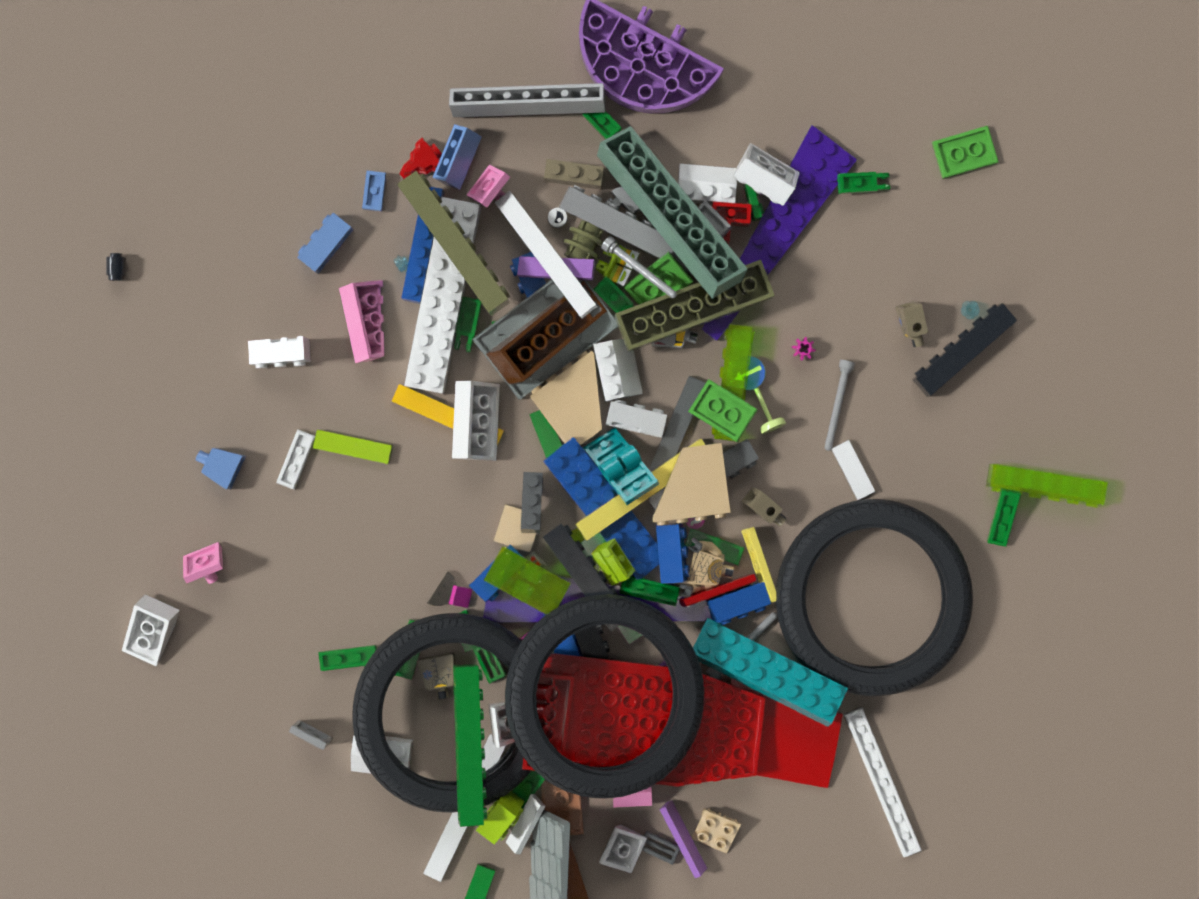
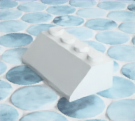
(475, 420)

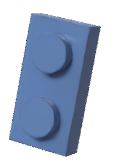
(374, 191)

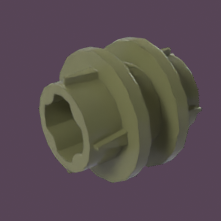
(584, 241)

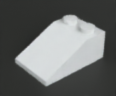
(149, 629)

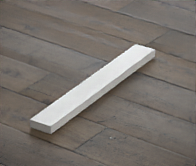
(546, 254)
(882, 782)
(453, 832)

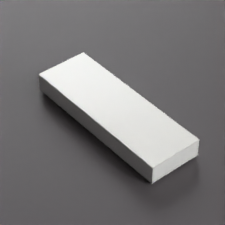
(296, 459)
(853, 470)
(525, 824)

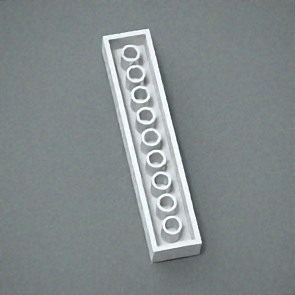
(440, 308)

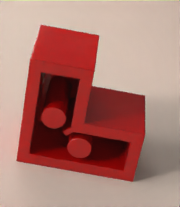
(734, 213)

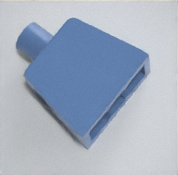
(221, 466)

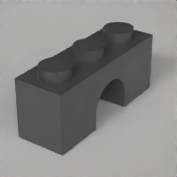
(531, 502)

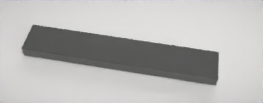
(678, 423)

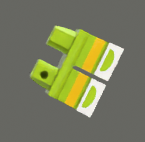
(614, 272)

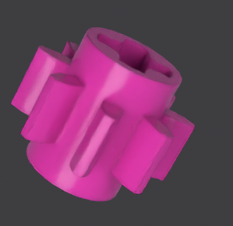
(809, 348)

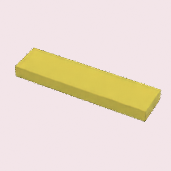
(758, 561)

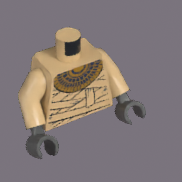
(705, 568)

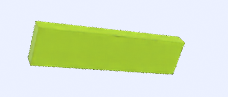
(352, 446)

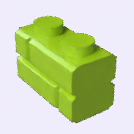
(613, 562)

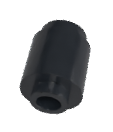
(116, 267)

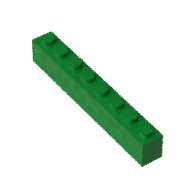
(468, 745)

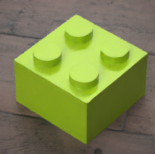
(501, 817)

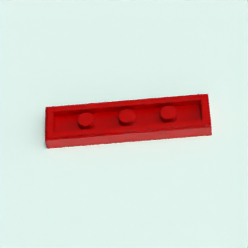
(717, 590)

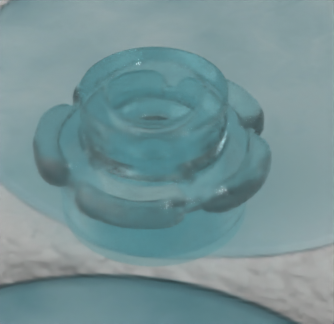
(401, 263)
(975, 309)

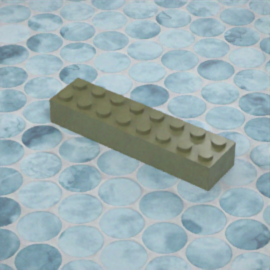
(451, 239)
(690, 308)

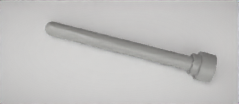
(610, 246)
(845, 369)
(752, 636)

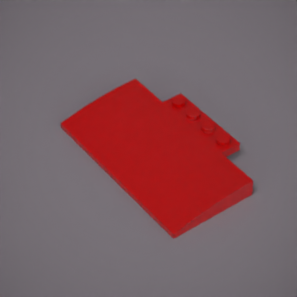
(794, 744)

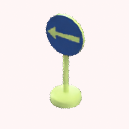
(755, 379)

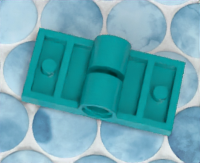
(621, 466)

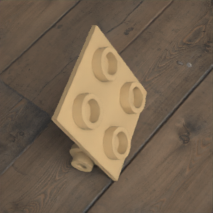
(716, 830)

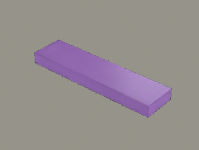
(581, 268)
(683, 839)

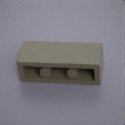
(573, 174)

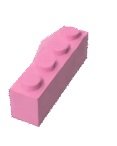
(364, 319)

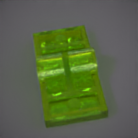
(526, 581)

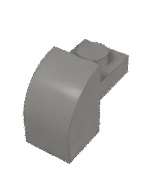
(624, 200)

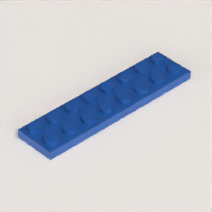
(592, 490)

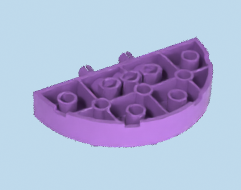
(639, 64)

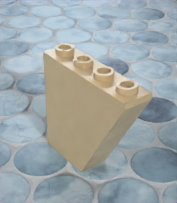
(572, 400)
(695, 487)

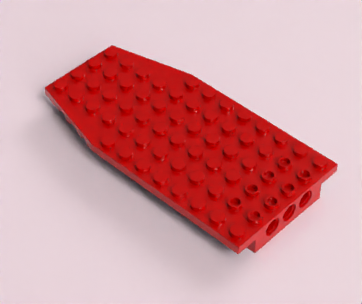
(617, 709)

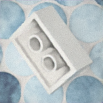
(766, 174)
(708, 183)
(617, 370)
(400, 747)

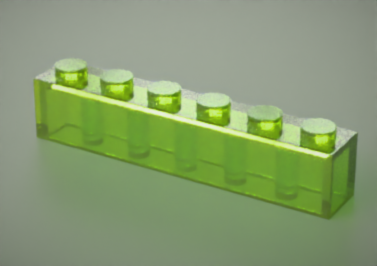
(736, 365)
(1047, 484)

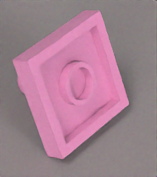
(488, 186)
(203, 563)

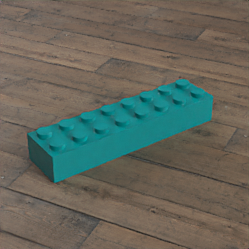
(769, 672)

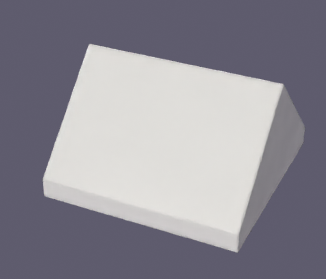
(499, 725)
(623, 849)

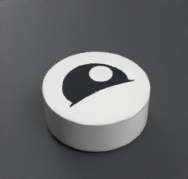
(557, 217)

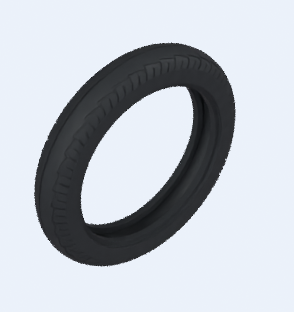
(955, 595)
(370, 696)
(683, 718)

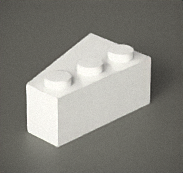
(279, 352)
(636, 418)

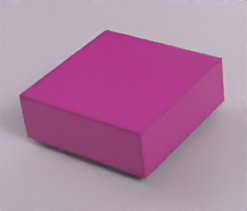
(460, 596)

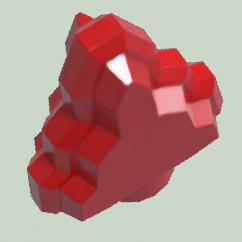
(422, 159)

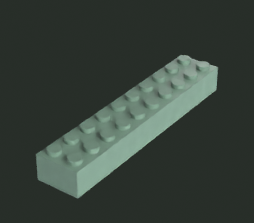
(671, 212)

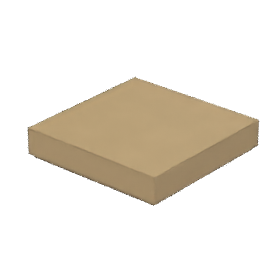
(510, 530)

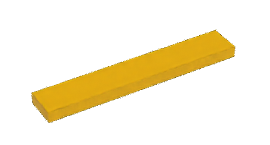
(428, 407)

